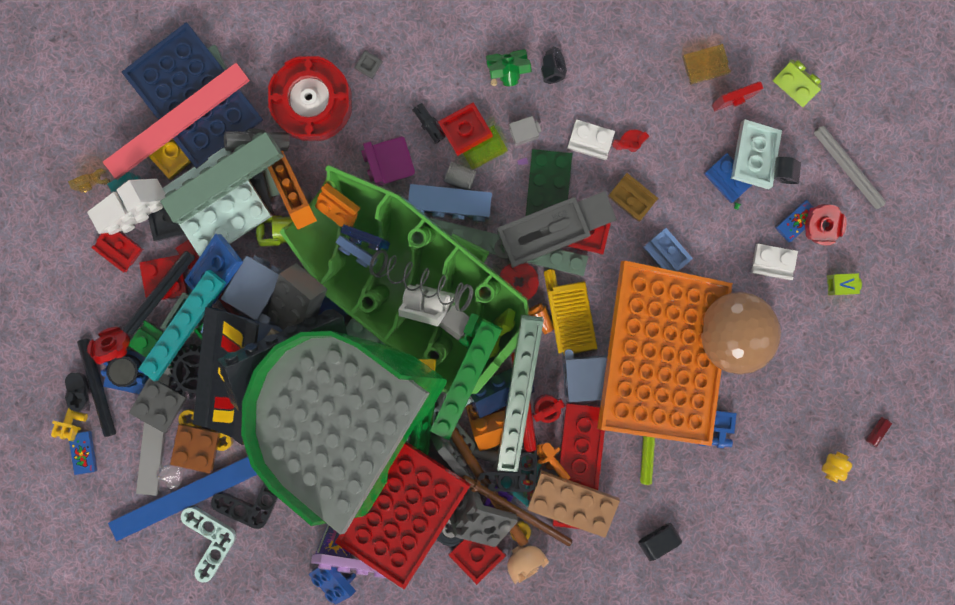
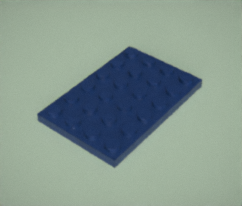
(174, 73)

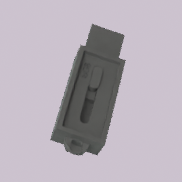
(552, 228)

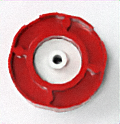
(306, 79)

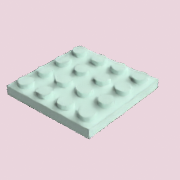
(229, 215)

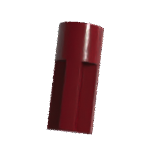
(878, 432)

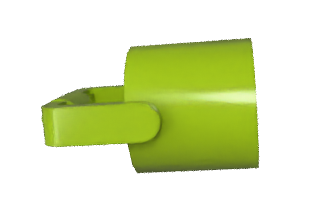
(278, 223)

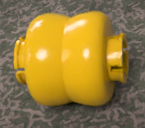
(836, 467)

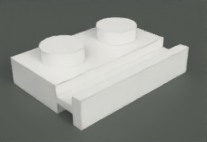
(591, 139)
(774, 261)

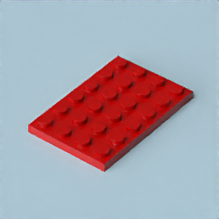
(405, 516)

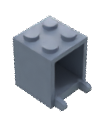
(253, 288)
(583, 377)

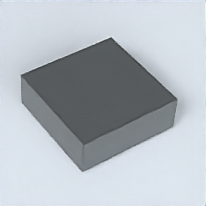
(368, 64)

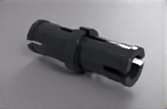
(428, 123)

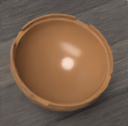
(740, 333)

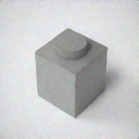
(524, 131)
(454, 322)

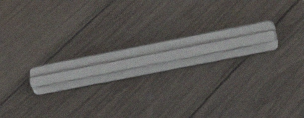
(850, 167)

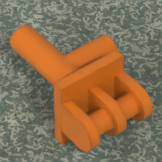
(546, 454)

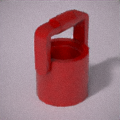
(547, 408)

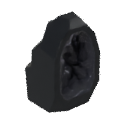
(553, 66)

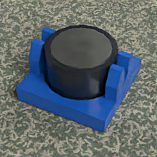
(125, 372)

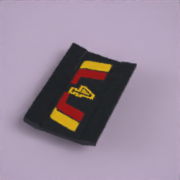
(220, 335)

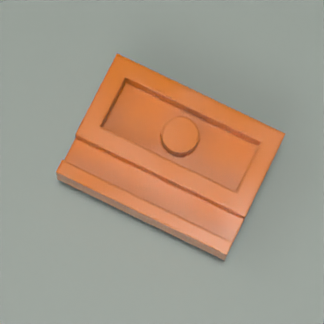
(337, 206)

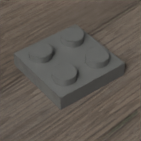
(158, 405)

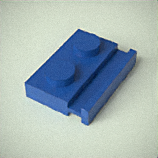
(720, 177)

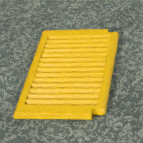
(572, 318)

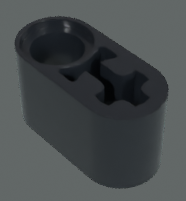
(787, 170)
(660, 542)

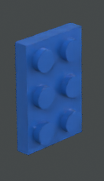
(218, 258)

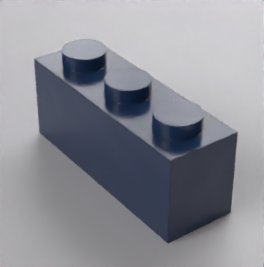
(493, 394)

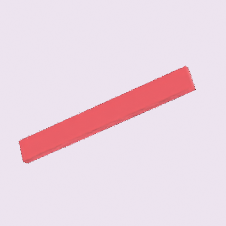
(176, 121)

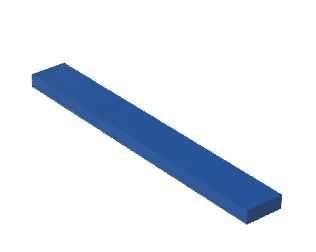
(181, 499)

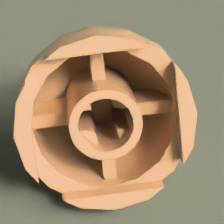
(525, 562)

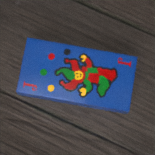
(794, 222)
(83, 453)

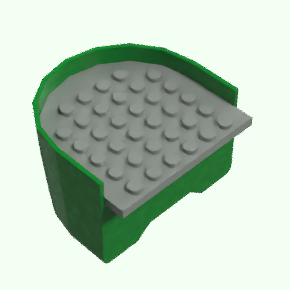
(331, 420)

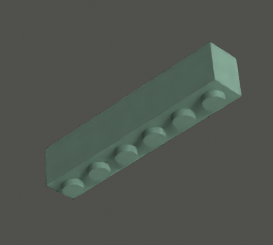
(221, 178)

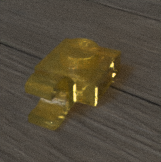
(85, 182)

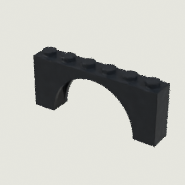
(239, 365)

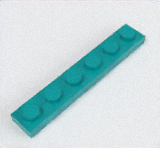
(182, 325)

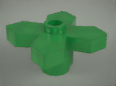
(508, 66)

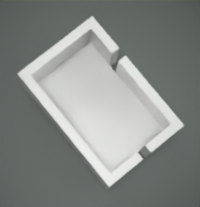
(139, 200)

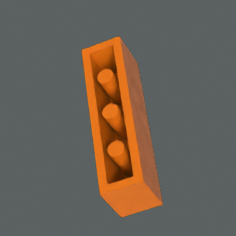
(291, 193)

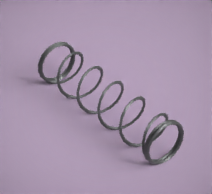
(457, 296)

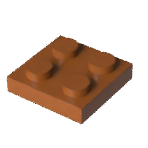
(195, 448)

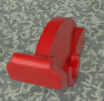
(631, 140)

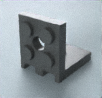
(451, 455)
(479, 522)

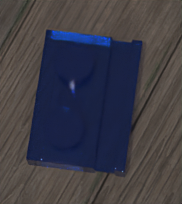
(358, 236)

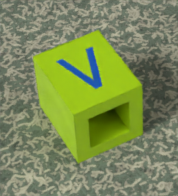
(844, 284)

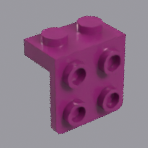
(388, 161)

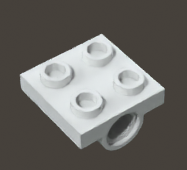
(425, 309)

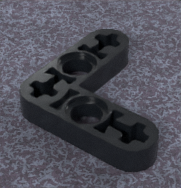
(516, 478)
(250, 510)

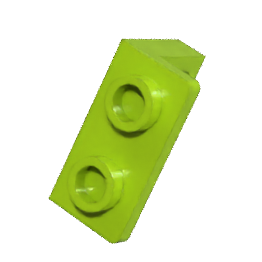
(798, 82)

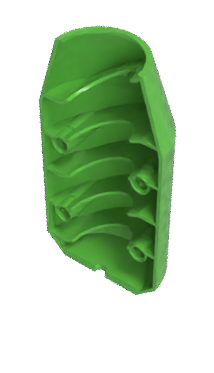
(402, 224)

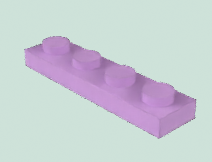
(343, 564)

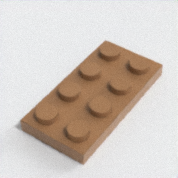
(573, 504)

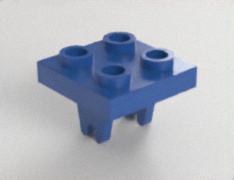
(333, 584)

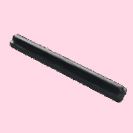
(158, 293)
(96, 389)

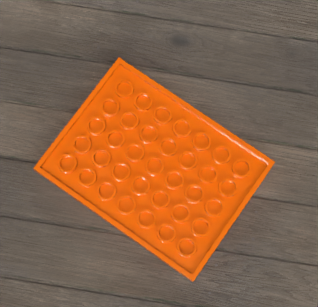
(656, 361)

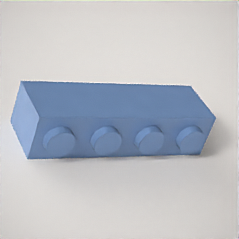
(451, 201)

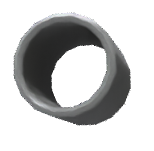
(460, 176)

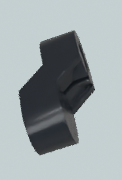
(77, 391)

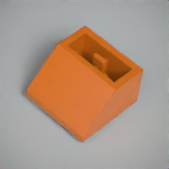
(487, 429)

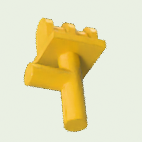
(67, 424)

